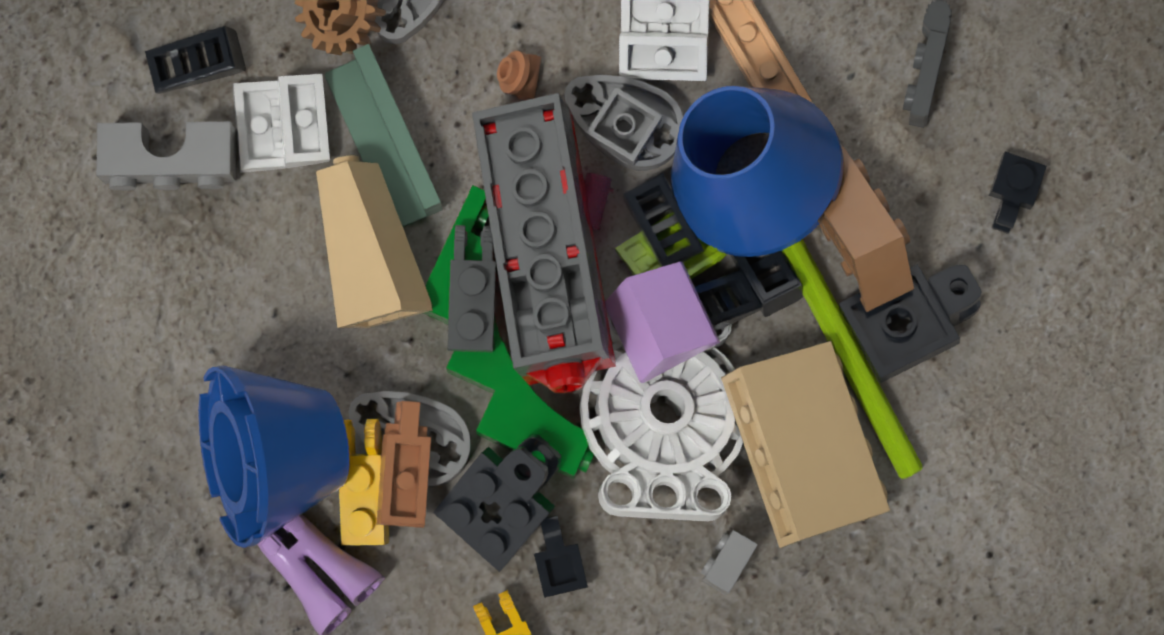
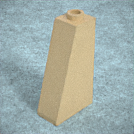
(367, 248)

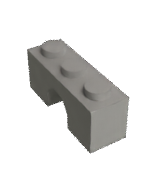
(204, 159)

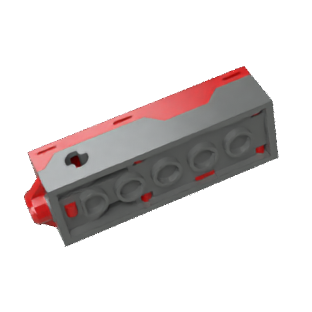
(543, 243)

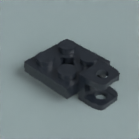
(932, 314)
(514, 487)

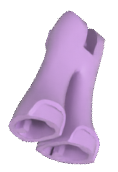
(320, 603)

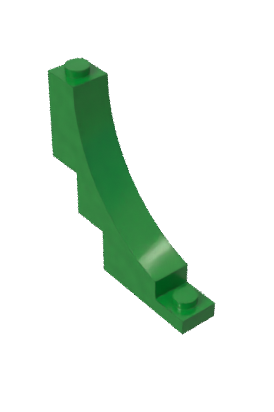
(514, 407)

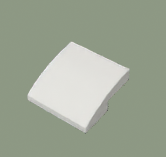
(664, 39)
(281, 123)

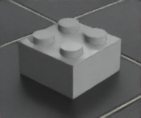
(624, 126)
(729, 563)

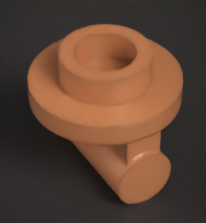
(519, 74)

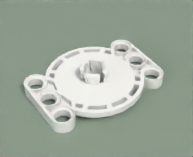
(661, 451)

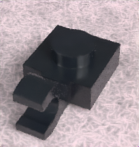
(1016, 186)
(561, 565)

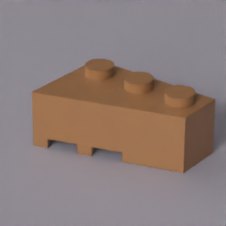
(867, 237)

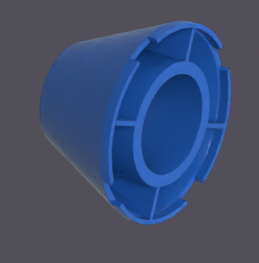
(776, 195)
(268, 450)

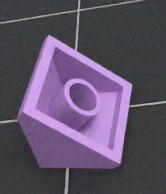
(660, 320)

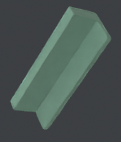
(383, 135)

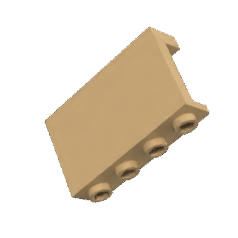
(805, 443)

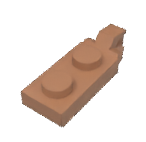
(404, 469)

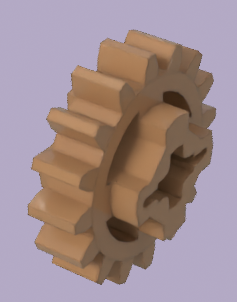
(339, 24)

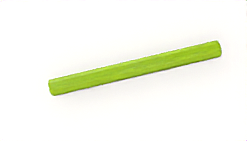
(854, 362)

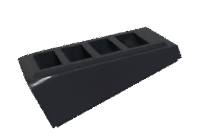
(231, 52)
(647, 192)
(743, 292)
(779, 297)

